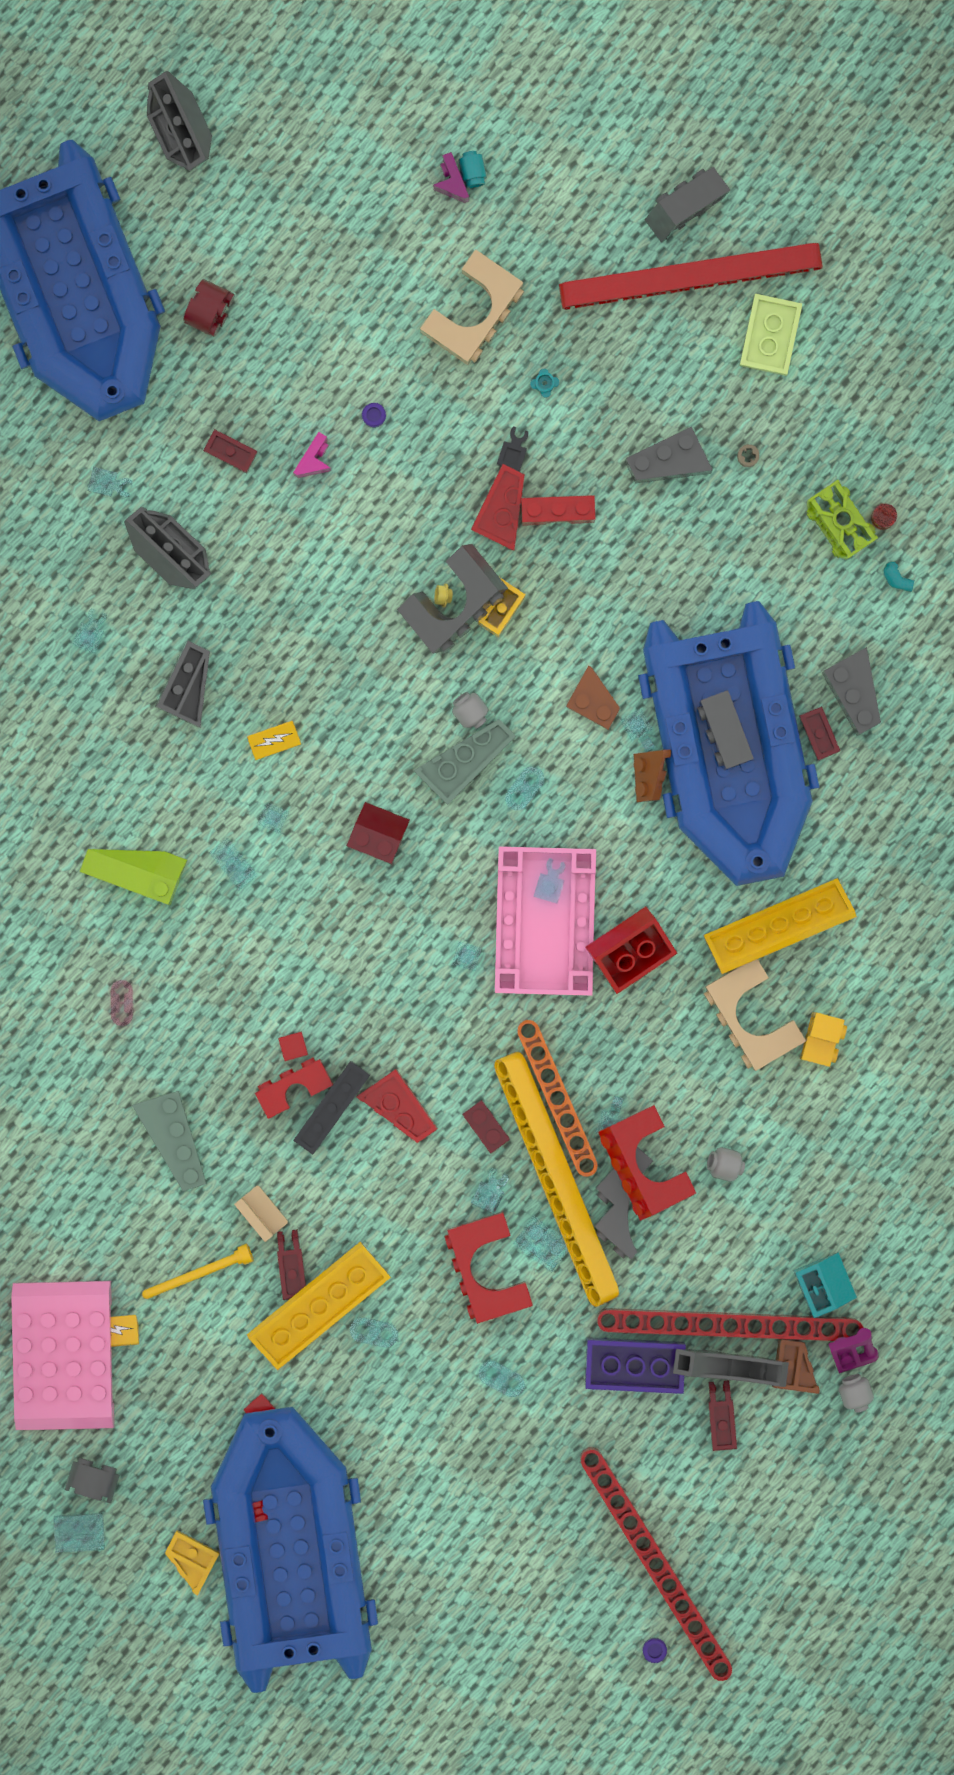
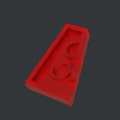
(501, 508)
(399, 1105)

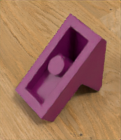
(454, 186)

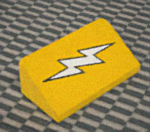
(274, 740)
(124, 1330)

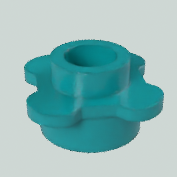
(545, 390)

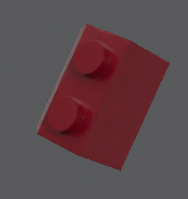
(378, 833)

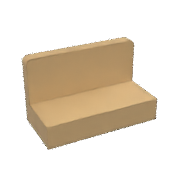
(261, 1213)

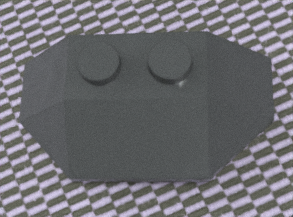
(178, 122)
(168, 548)

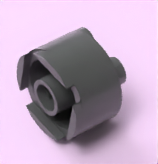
(92, 1481)

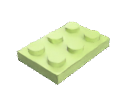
(770, 334)

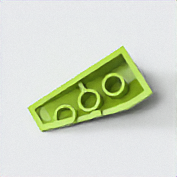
(142, 872)

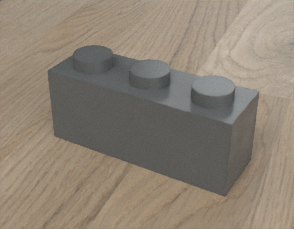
(725, 730)

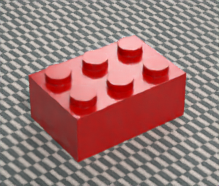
(631, 950)

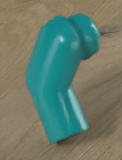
(895, 579)

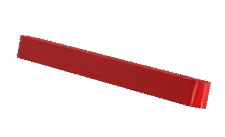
(691, 274)
(718, 1320)
(658, 1575)

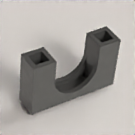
(482, 590)

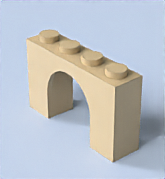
(466, 341)
(757, 1049)

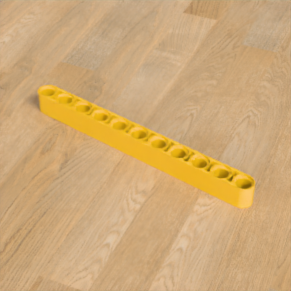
(556, 1179)

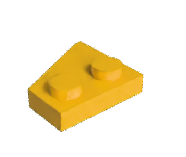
(191, 1559)

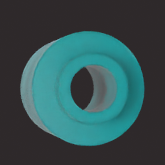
(472, 169)

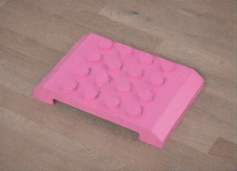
(543, 941)
(62, 1355)

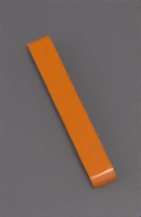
(563, 1108)

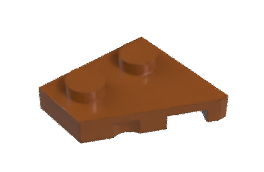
(593, 700)
(649, 774)
(800, 1369)

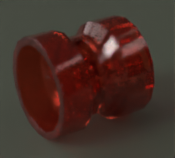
(881, 519)

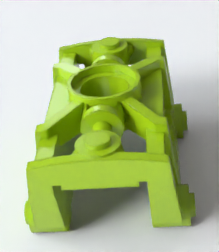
(828, 523)

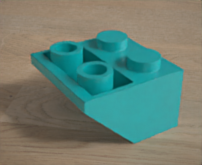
(825, 1285)

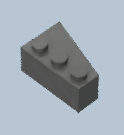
(686, 202)
(669, 459)
(186, 685)
(855, 691)

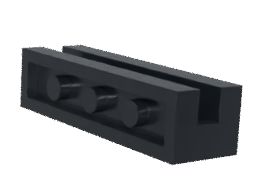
(332, 1107)

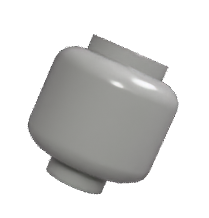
(470, 710)
(725, 1164)
(856, 1393)

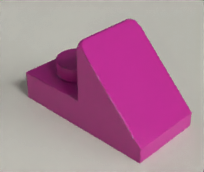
(309, 464)

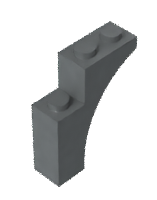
(614, 1222)
(730, 1367)

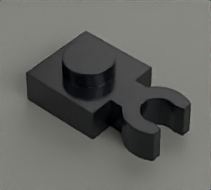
(512, 453)

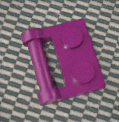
(846, 1354)

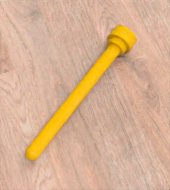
(240, 1256)

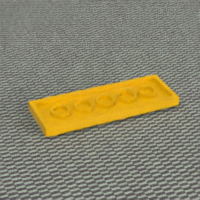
(780, 926)
(318, 1306)

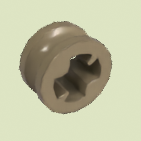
(741, 459)

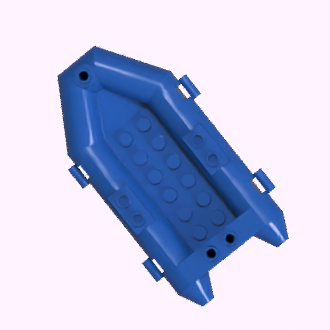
(76, 287)
(755, 811)
(297, 1574)

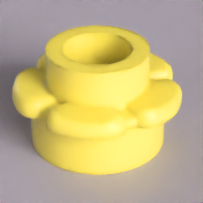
(443, 595)

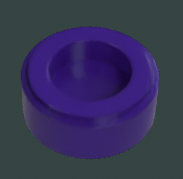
(374, 415)
(654, 1650)

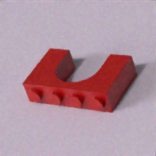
(621, 1144)
(484, 1302)

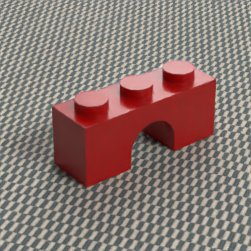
(558, 509)
(273, 1096)

